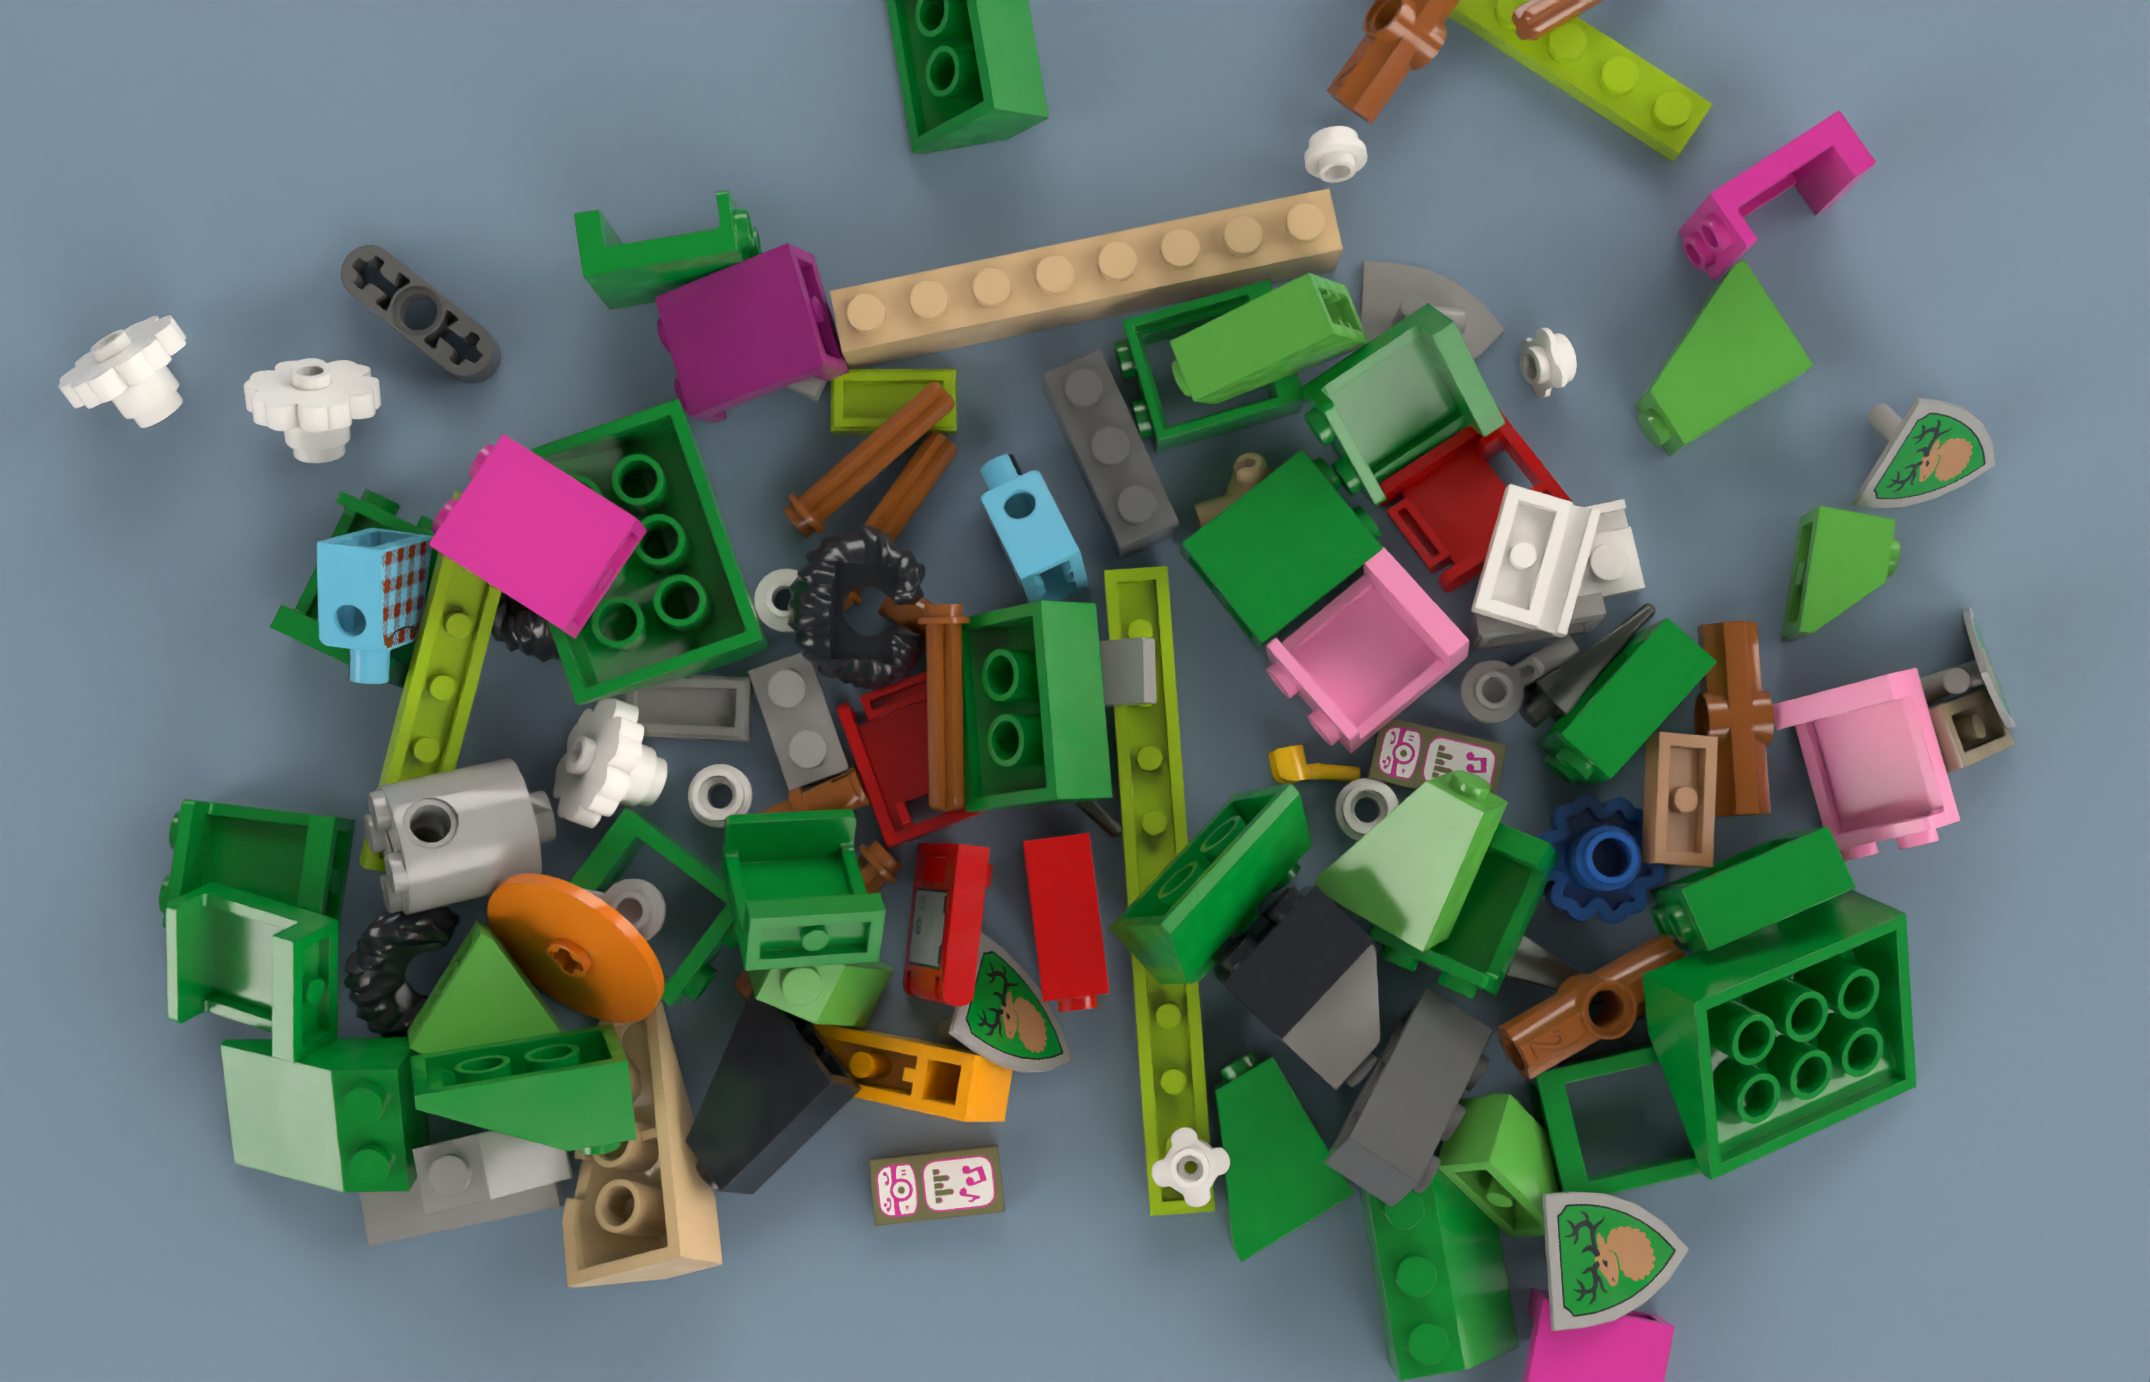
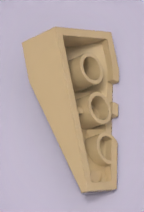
(644, 1204)

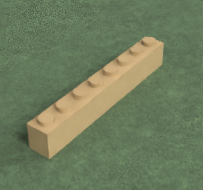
(1086, 279)

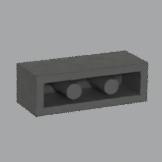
(1110, 454)
(1411, 1099)

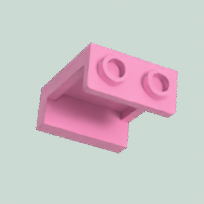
(1367, 654)
(1873, 762)

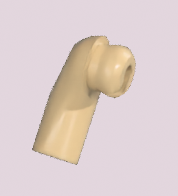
(1248, 472)

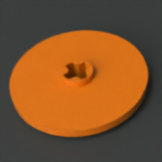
(576, 947)

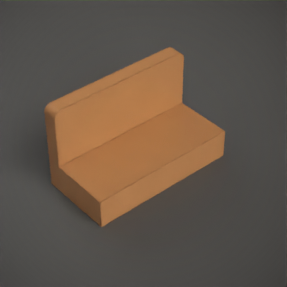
(1679, 800)

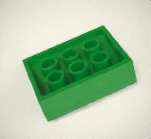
(682, 591)
(1785, 1029)

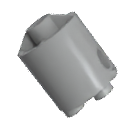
(456, 834)

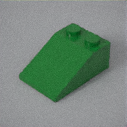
(543, 1088)
(330, 1118)

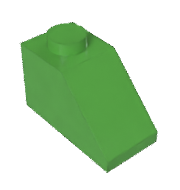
(1836, 565)
(824, 993)
(1501, 1163)

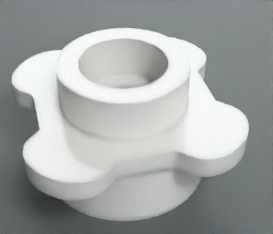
(1547, 361)
(1209, 1163)

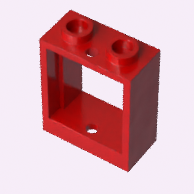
(1066, 921)

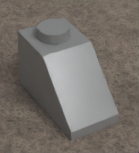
(1342, 1026)
(484, 1169)

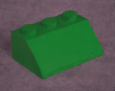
(966, 71)
(1033, 707)
(1216, 884)
(1438, 1281)

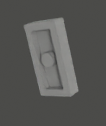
(799, 721)

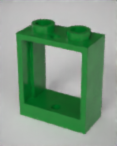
(1176, 320)
(1625, 704)
(612, 858)
(1751, 889)
(1555, 1116)

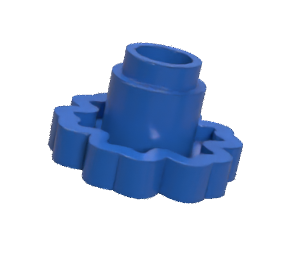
(1599, 860)

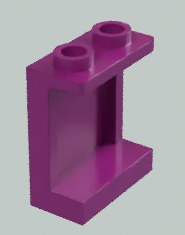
(749, 332)

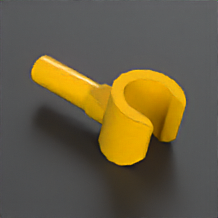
(1290, 766)

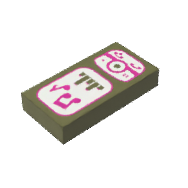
(1414, 753)
(936, 1185)

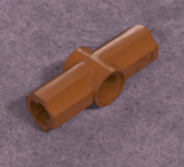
(1397, 40)
(1738, 714)
(1562, 1022)

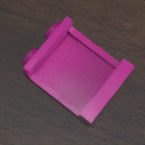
(1818, 163)
(536, 534)
(1615, 1351)

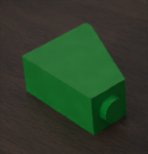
(1274, 1155)

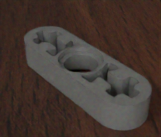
(417, 289)

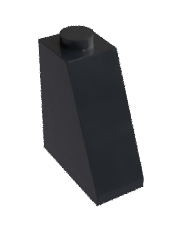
(766, 1098)

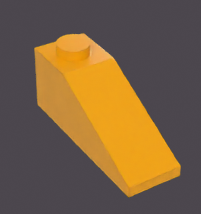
(921, 1074)

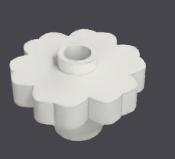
(130, 372)
(313, 404)
(607, 765)

